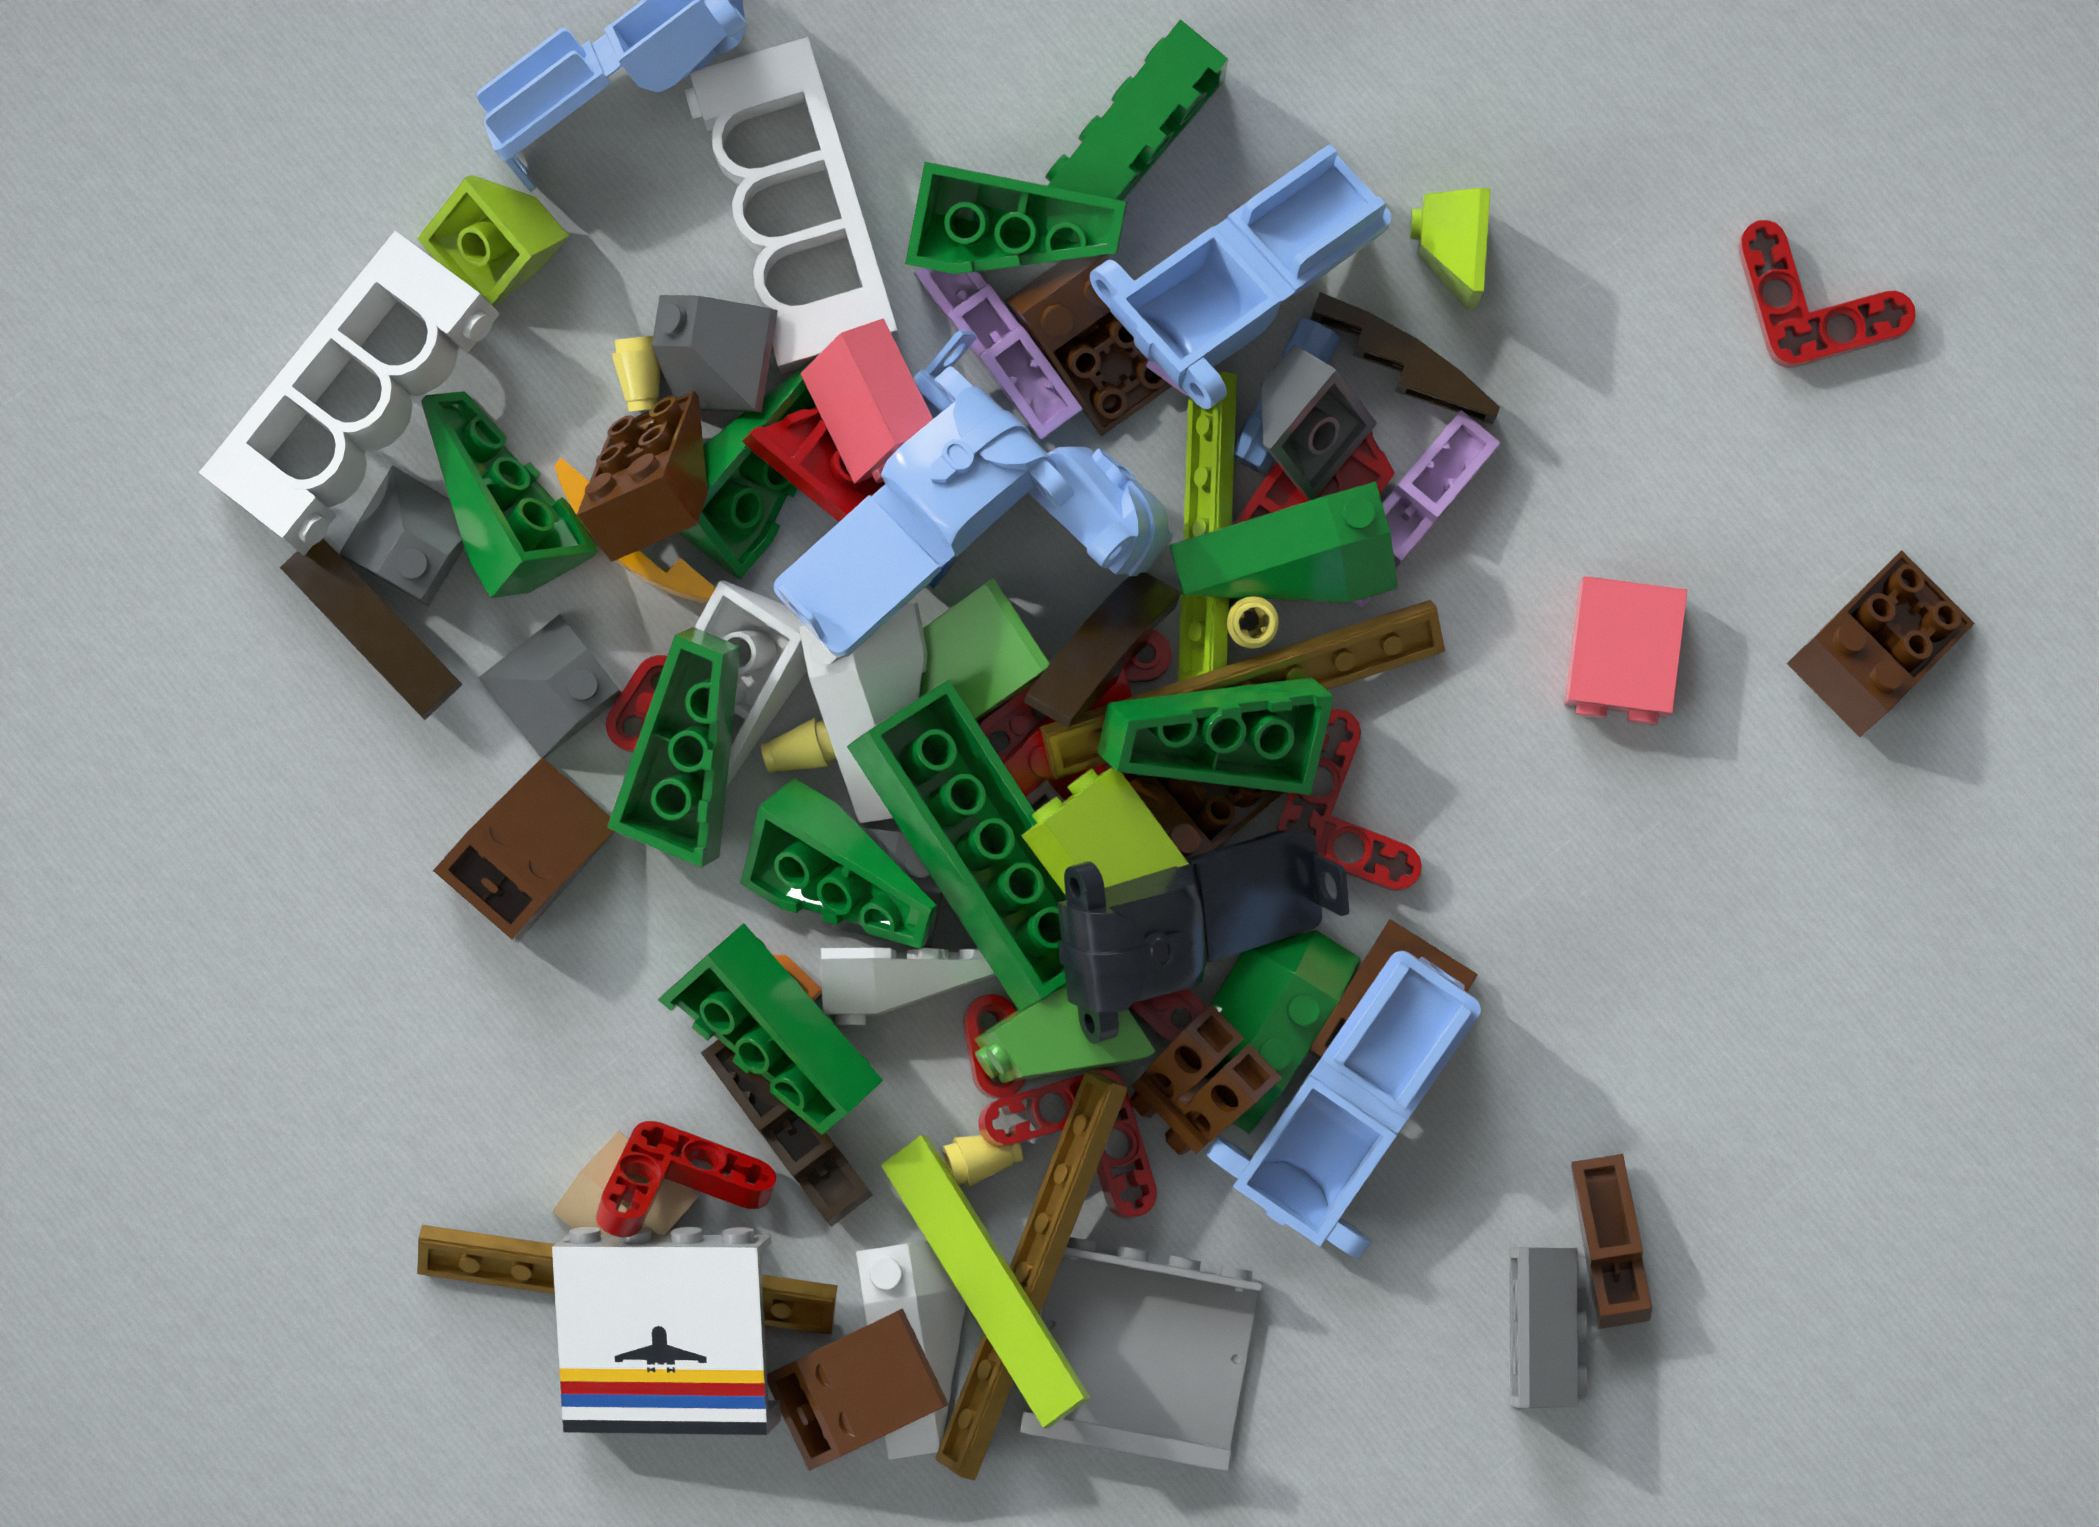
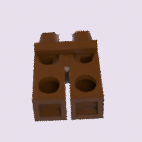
(1191, 1100)

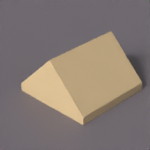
(582, 1198)

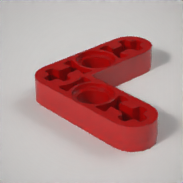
(1796, 314)
(1329, 828)
(1067, 1091)
(661, 1164)

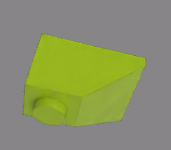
(492, 237)
(1454, 239)

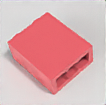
(866, 398)
(1625, 649)

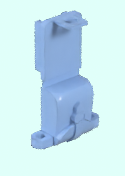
(652, 41)
(1237, 274)
(934, 503)
(1109, 509)
(1354, 1102)

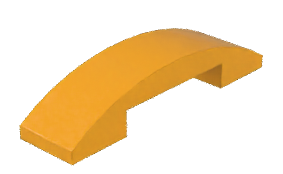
(679, 580)

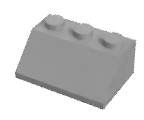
(1546, 1327)

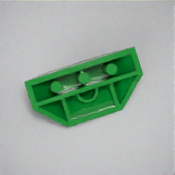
(1280, 1003)

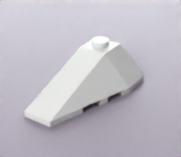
(768, 662)
(865, 691)
(880, 980)
(915, 1280)

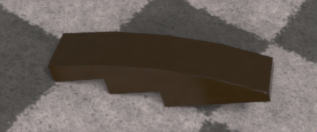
(1423, 371)
(372, 627)
(1101, 648)
(804, 1152)

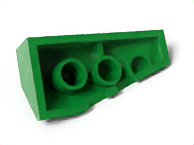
(996, 222)
(744, 488)
(504, 516)
(1310, 551)
(822, 861)

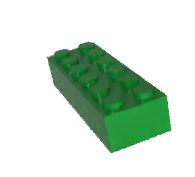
(967, 830)

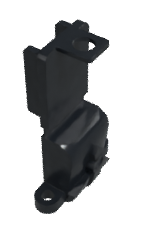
(1167, 925)

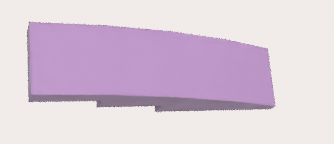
(1003, 348)
(1435, 483)

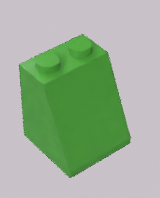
(982, 652)
(1050, 1042)

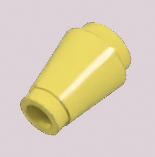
(637, 372)
(1265, 622)
(799, 748)
(974, 1159)

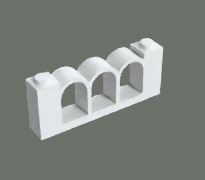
(760, 85)
(300, 508)

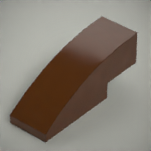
(1611, 1241)

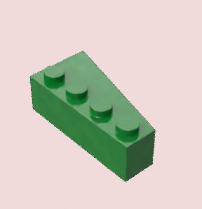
(1144, 118)
(1226, 736)
(682, 755)
(774, 1029)

